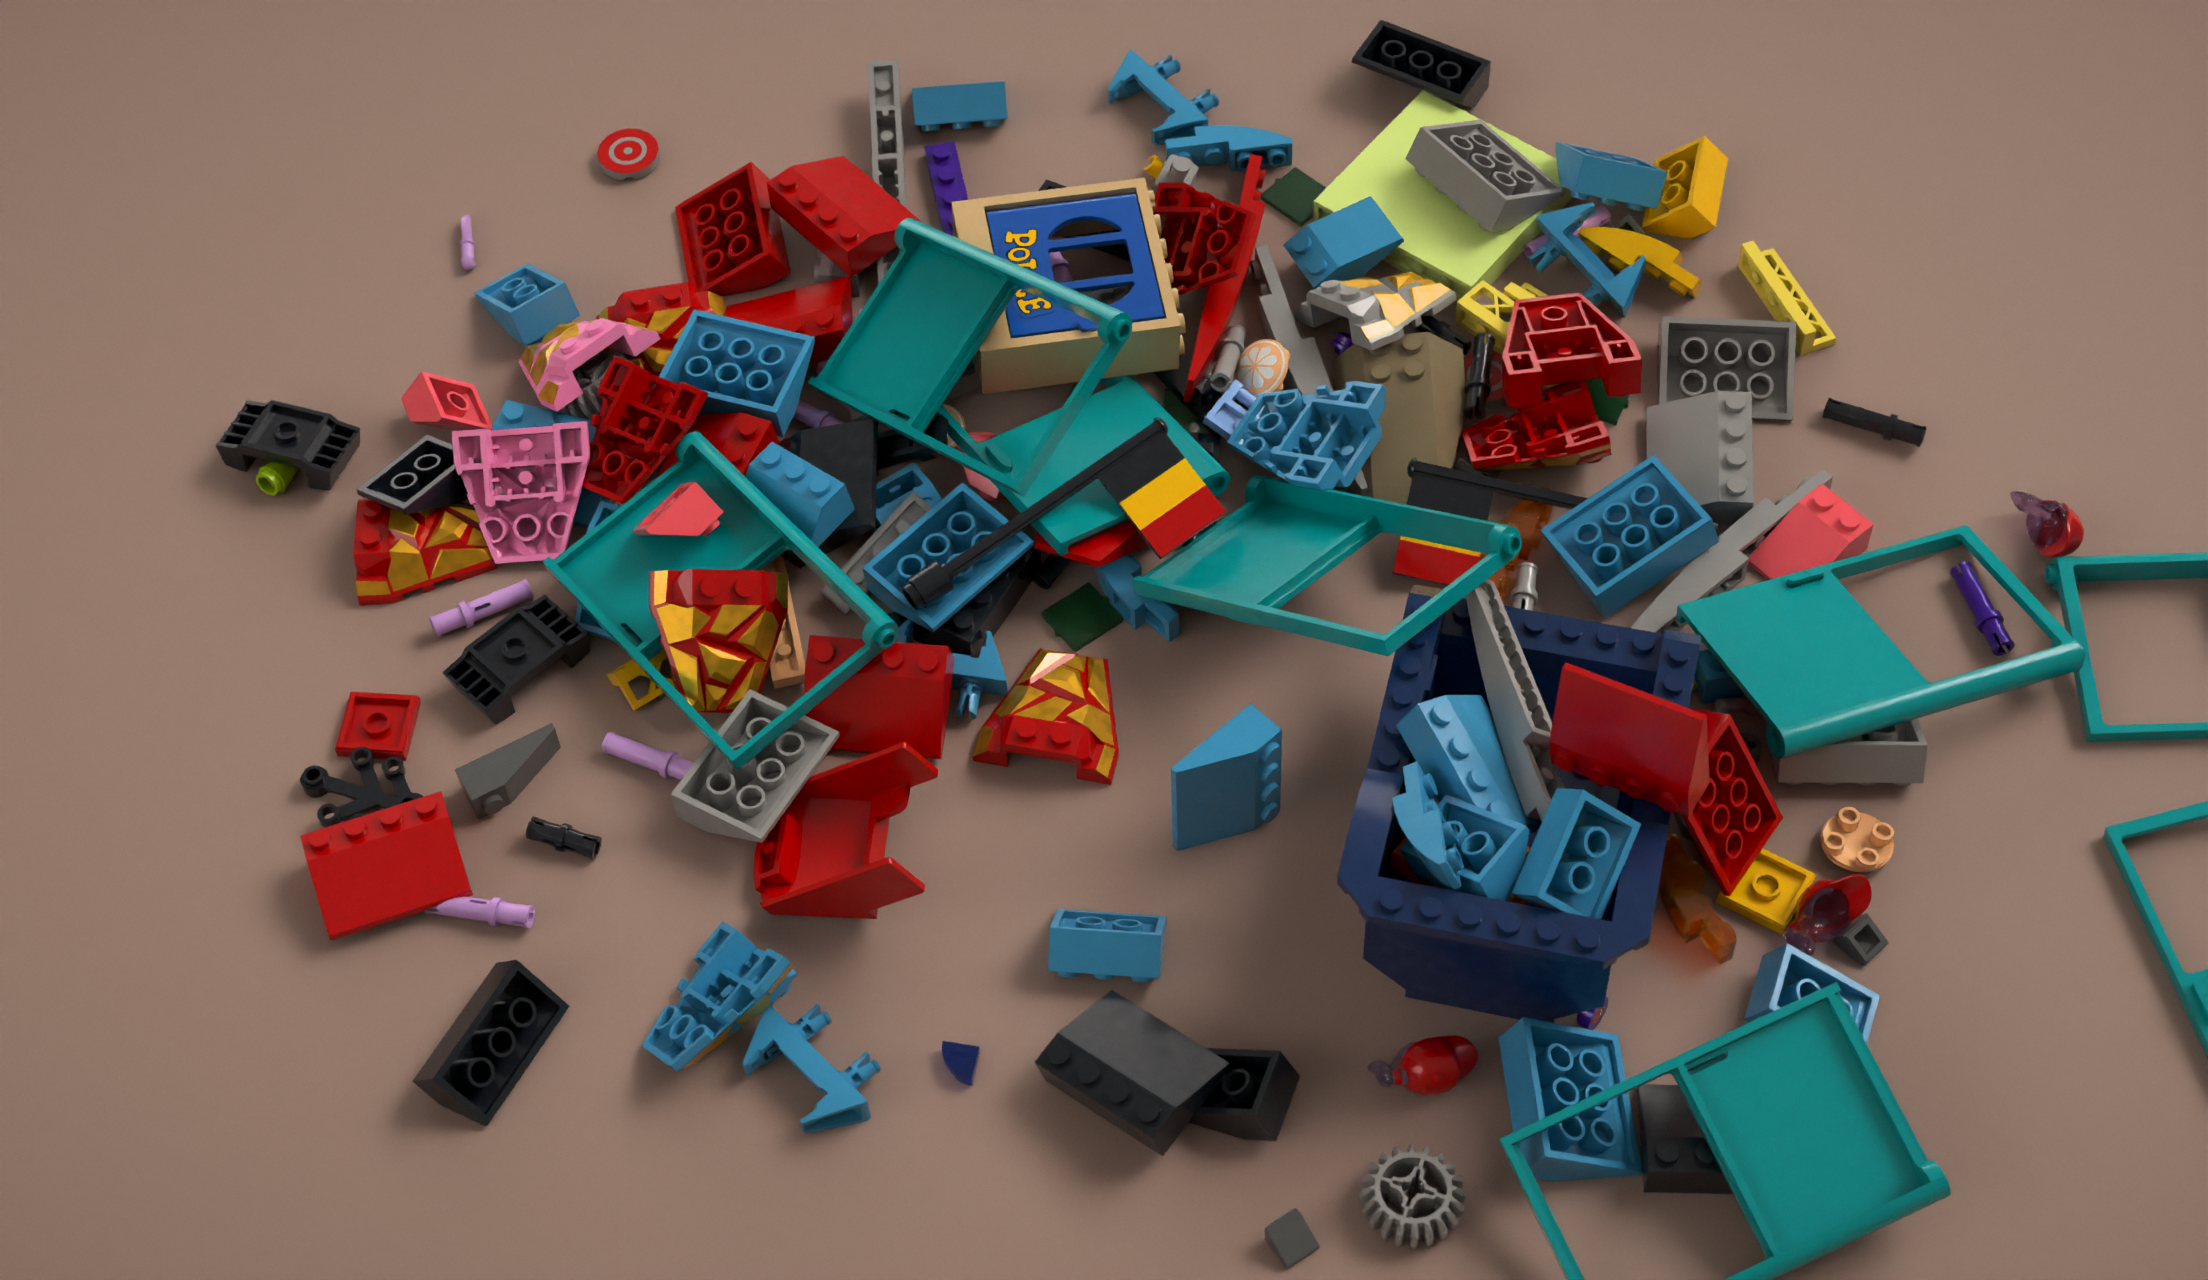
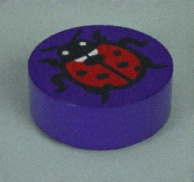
(1591, 1018)

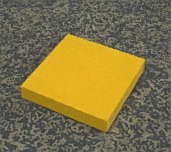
(1769, 891)

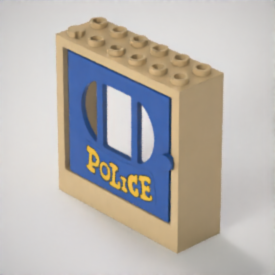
(1047, 340)

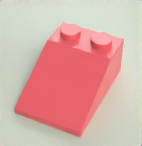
(1812, 534)

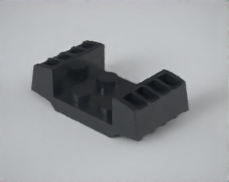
(292, 438)
(515, 654)

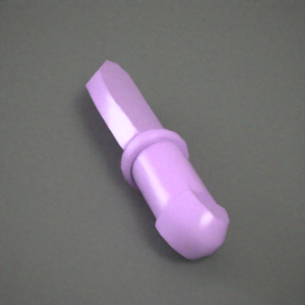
(467, 244)

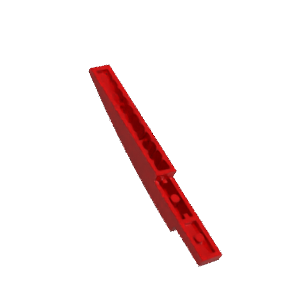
(1224, 296)

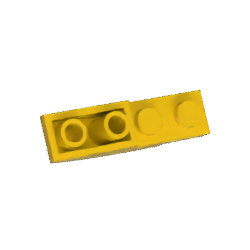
(1627, 246)

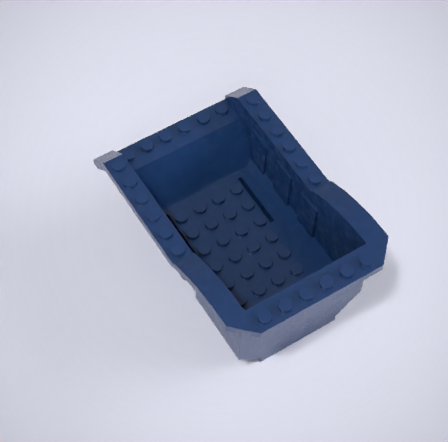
(1481, 948)

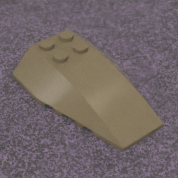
(1421, 406)

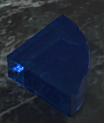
(961, 1060)

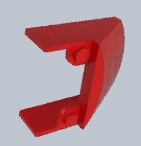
(833, 839)

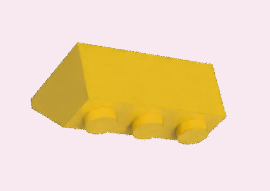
(1690, 191)

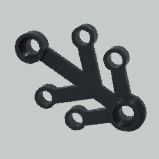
(364, 797)

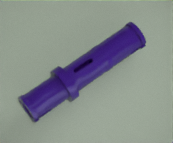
(1987, 618)

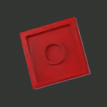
(379, 723)

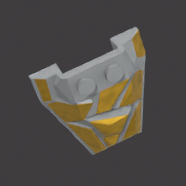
(1375, 307)

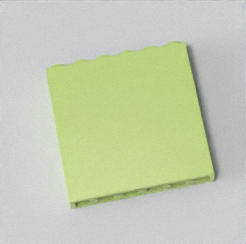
(1437, 236)

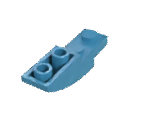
(1232, 145)
(1117, 585)
(1426, 826)

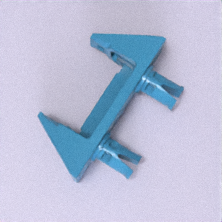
(1137, 76)
(1559, 229)
(969, 673)
(842, 1101)

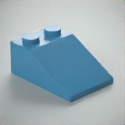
(1344, 243)
(528, 303)
(1792, 974)

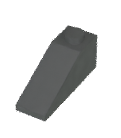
(505, 772)

